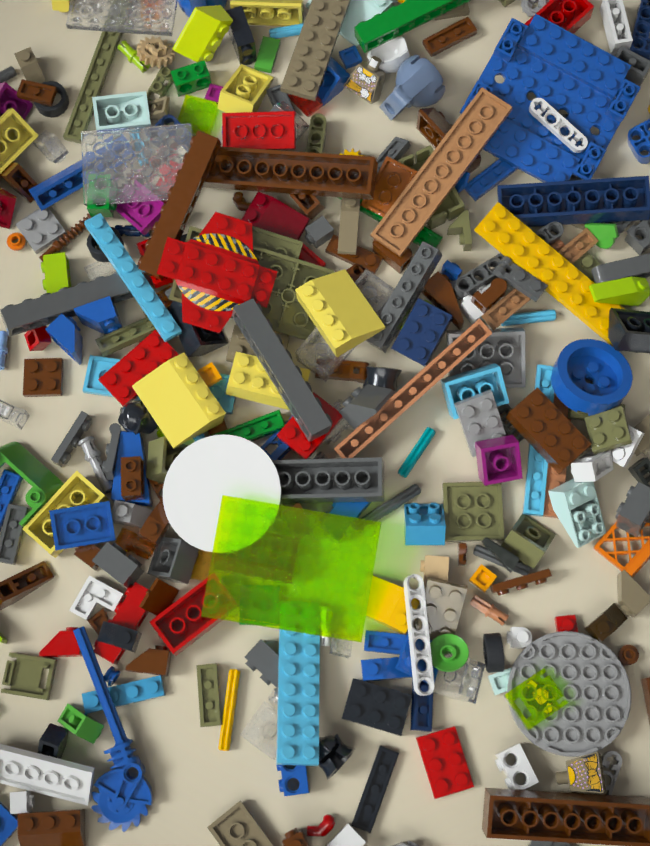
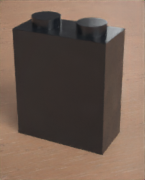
(241, 36)

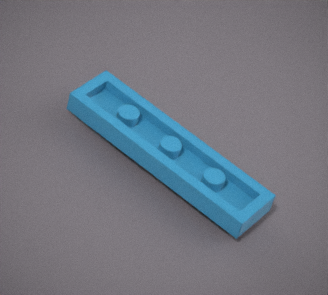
(126, 693)

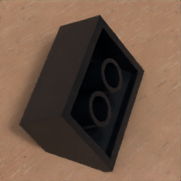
(629, 330)
(195, 339)

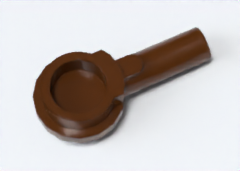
(628, 655)

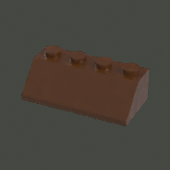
(435, 127)

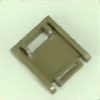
(26, 676)

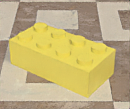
(14, 137)
(251, 382)
(74, 492)

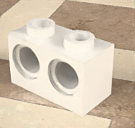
(591, 466)
(520, 766)

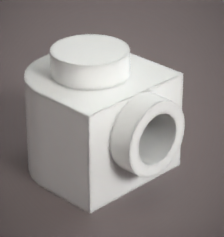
(519, 637)

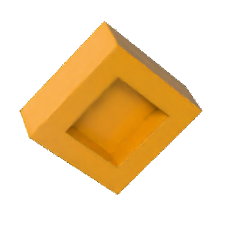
(209, 374)
(482, 578)

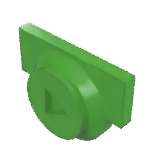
(604, 233)

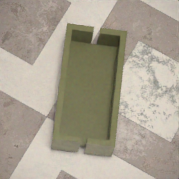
(451, 206)

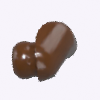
(240, 202)

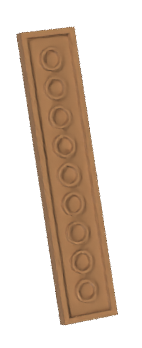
(441, 172)

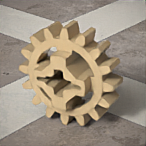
(155, 52)

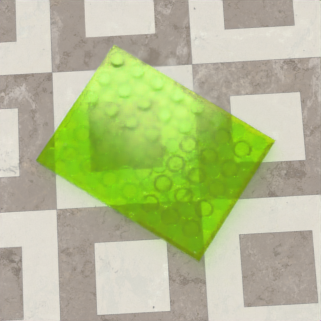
(291, 569)

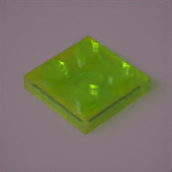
(199, 113)

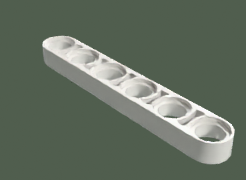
(415, 634)

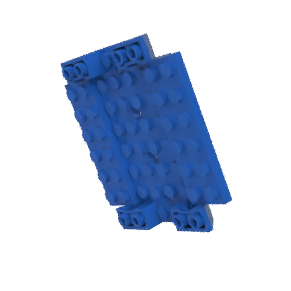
(569, 78)

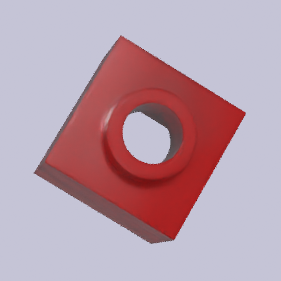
(37, 339)

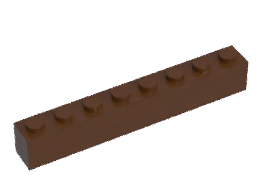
(181, 200)

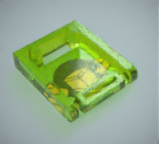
(538, 696)

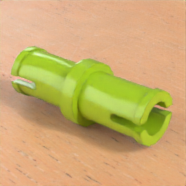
(132, 56)

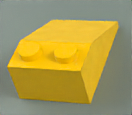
(387, 605)

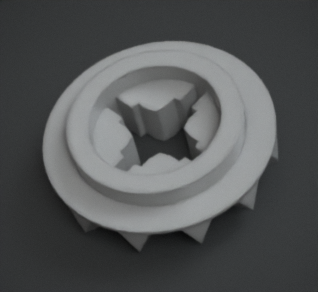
(527, 6)

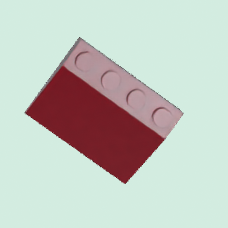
(274, 216)

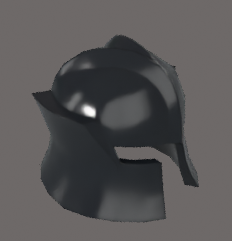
(382, 377)
(134, 420)
(333, 754)

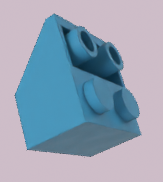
(424, 524)

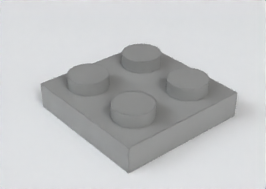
(40, 229)

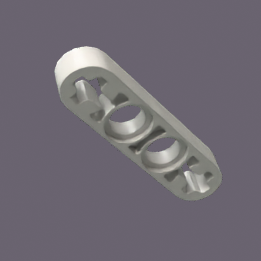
(555, 127)

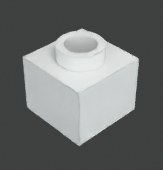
(21, 802)

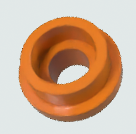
(16, 246)

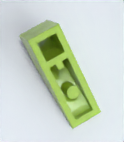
(623, 291)

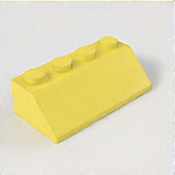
(271, 11)

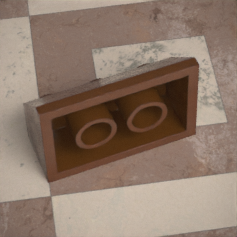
(52, 828)

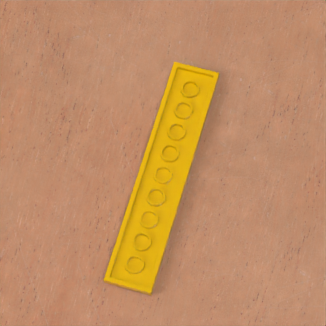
(542, 261)

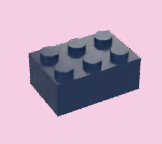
(422, 332)

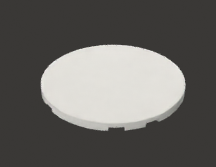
(205, 473)

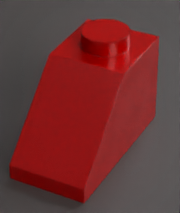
(62, 645)

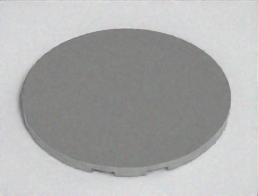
(590, 682)

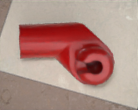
(324, 827)

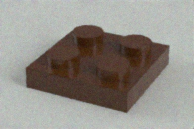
(43, 377)

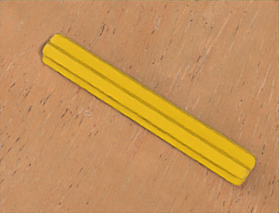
(229, 710)

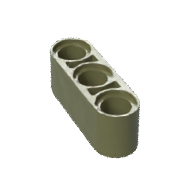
(316, 133)

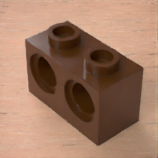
(132, 478)

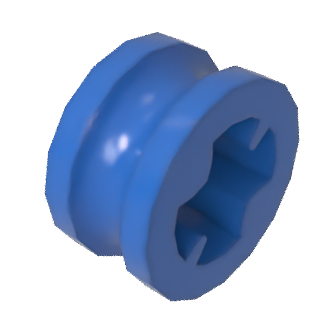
(111, 676)

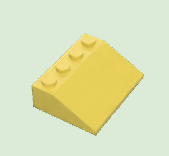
(339, 311)
(179, 400)

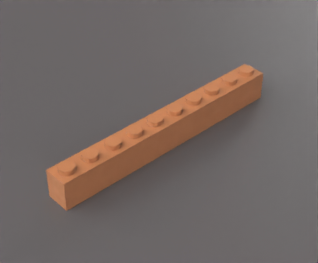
(414, 389)

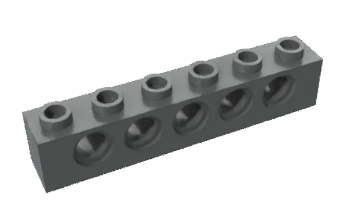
(405, 294)

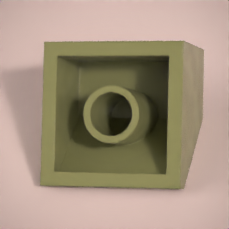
(160, 458)
(528, 540)

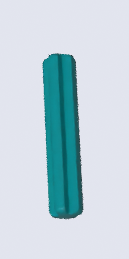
(416, 452)

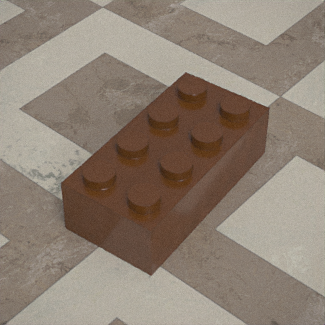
(548, 430)

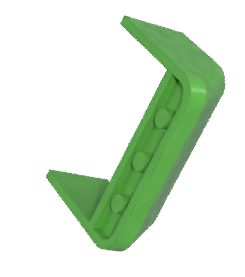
(41, 479)

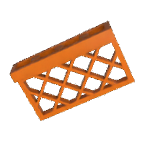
(637, 562)

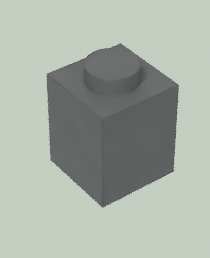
(319, 232)

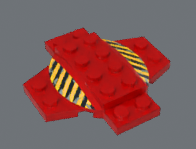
(216, 272)

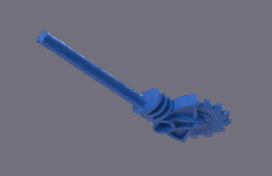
(120, 795)

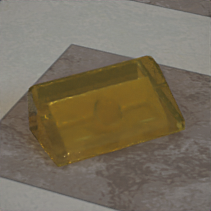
(201, 566)

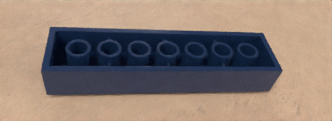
(578, 201)

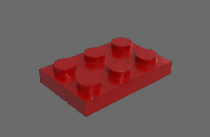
(294, 437)
(444, 762)

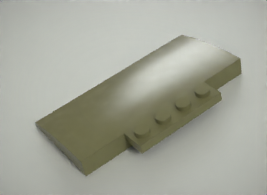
(281, 255)

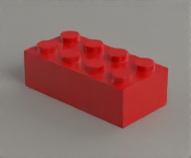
(566, 13)
(182, 621)

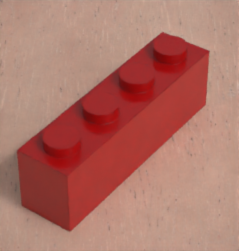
(127, 615)

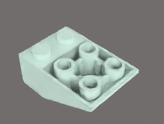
(578, 511)

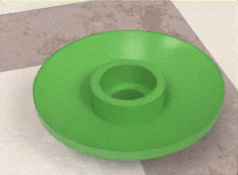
(452, 645)

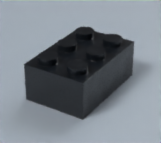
(377, 707)

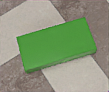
(267, 54)

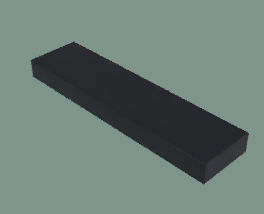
(375, 789)

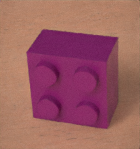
(498, 460)

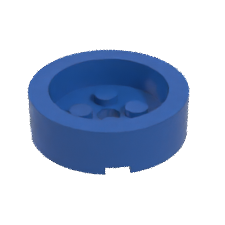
(596, 362)

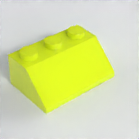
(203, 33)

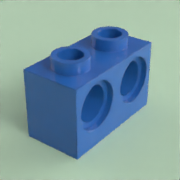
(299, 773)

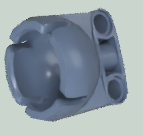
(414, 87)

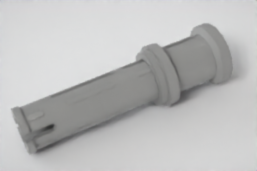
(93, 456)

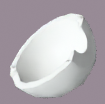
(391, 53)

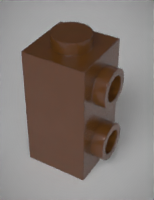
(396, 262)
(295, 838)

